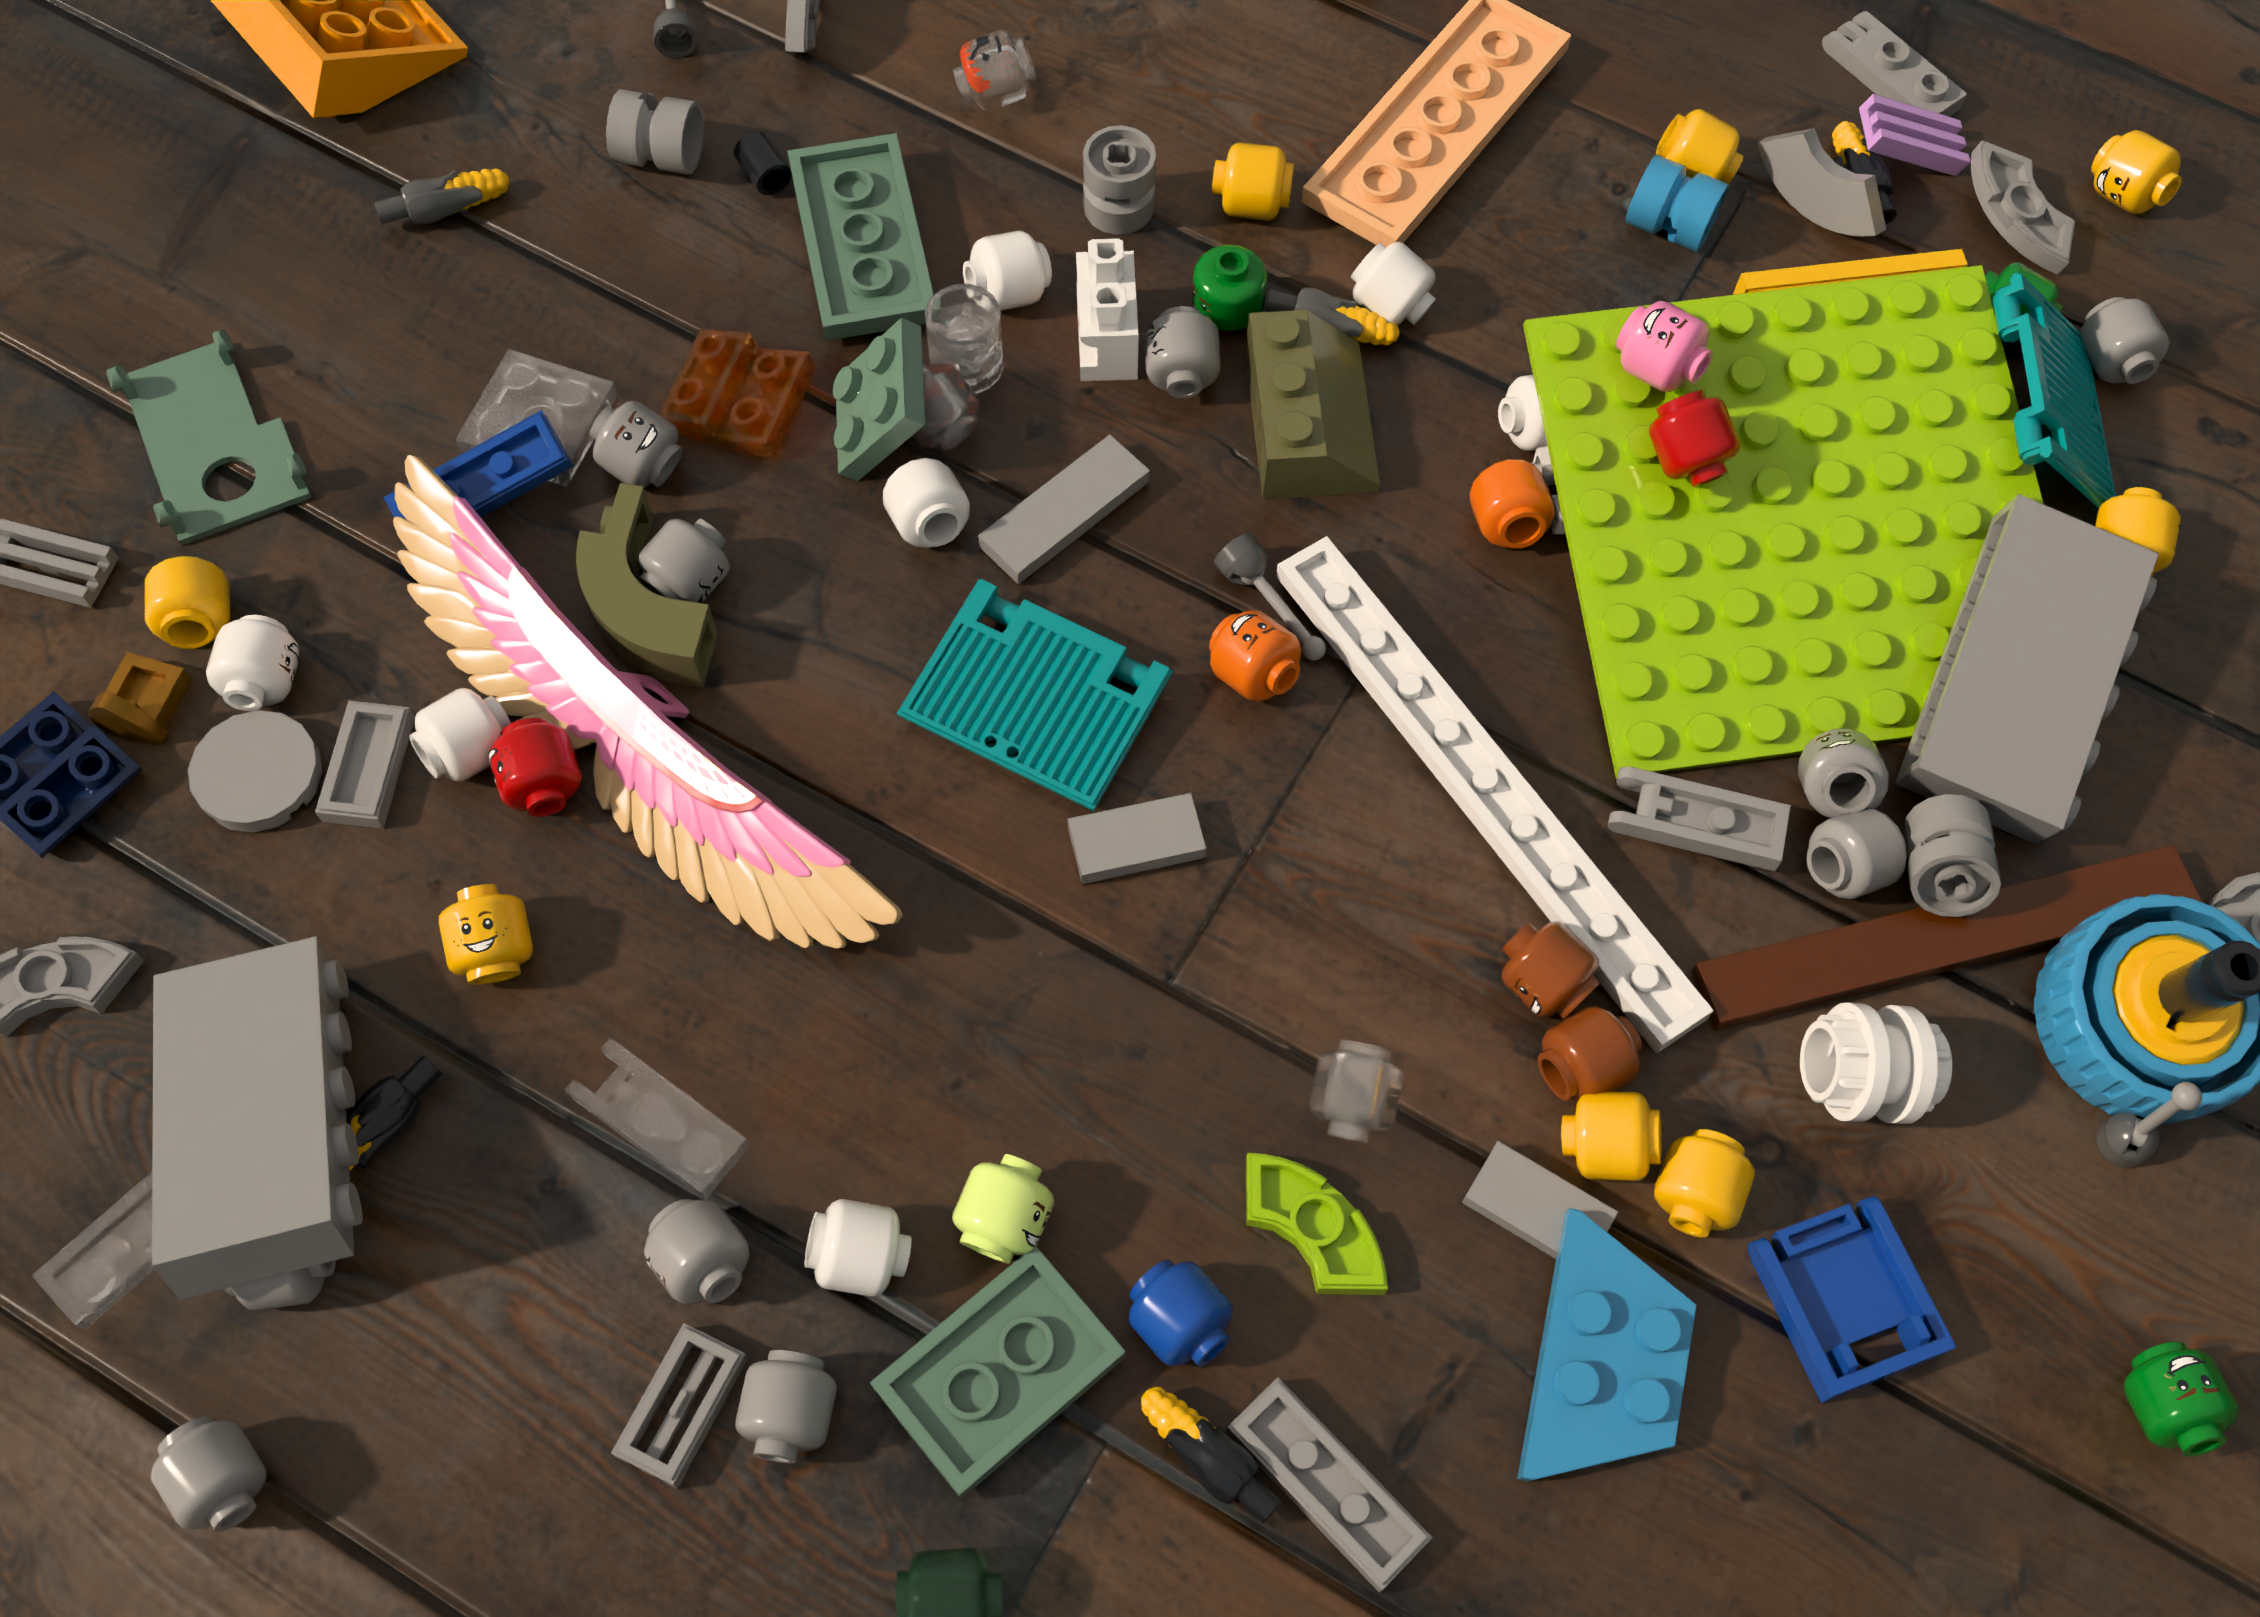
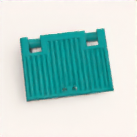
(2059, 391)
(1035, 694)

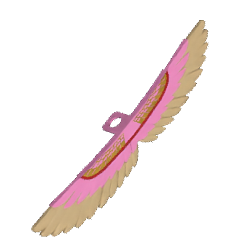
(654, 777)

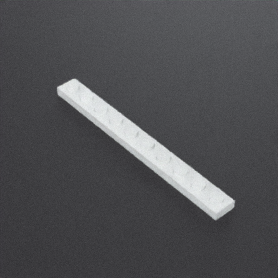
(1494, 794)

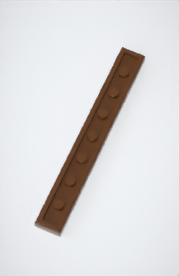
(1925, 944)

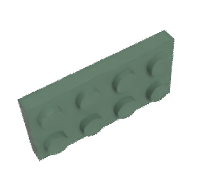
(861, 235)

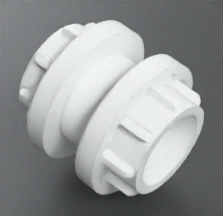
(1875, 1063)

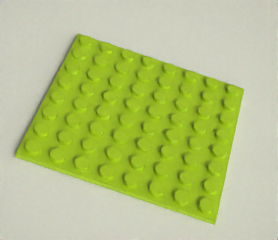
(1832, 548)

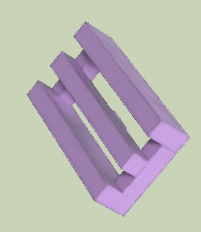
(1913, 135)

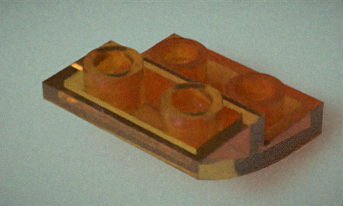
(737, 392)

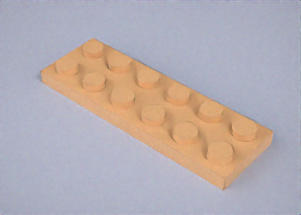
(1435, 120)

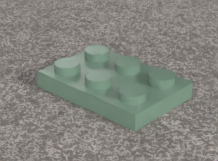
(998, 1371)

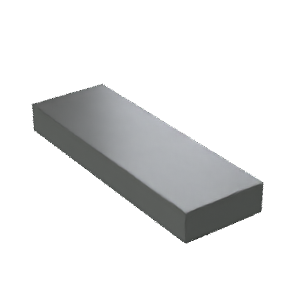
(1063, 509)
(1329, 1484)

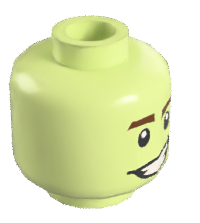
(1003, 1208)

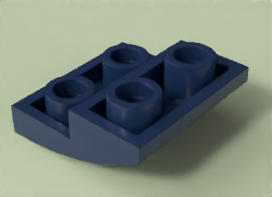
(57, 773)

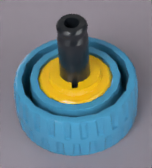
(2150, 1002)

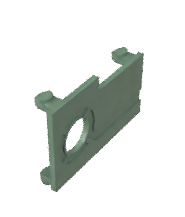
(197, 419)

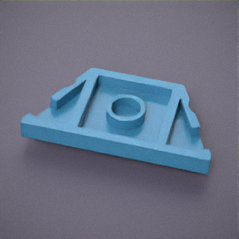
(1606, 1357)

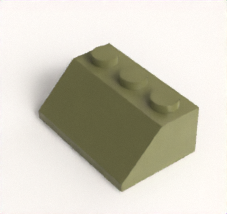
(1308, 407)

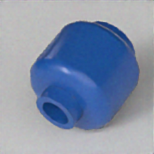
(1180, 1313)

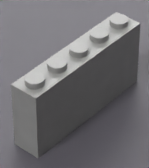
(2030, 669)
(251, 1119)

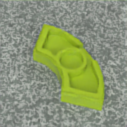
(1318, 1222)

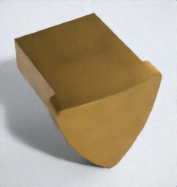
(140, 699)

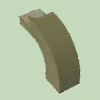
(646, 630)

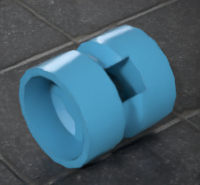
(1676, 203)

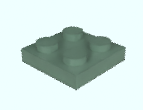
(879, 400)

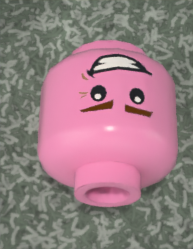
(1664, 346)

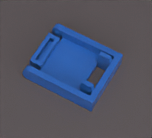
(1845, 1288)

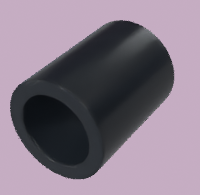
(762, 163)

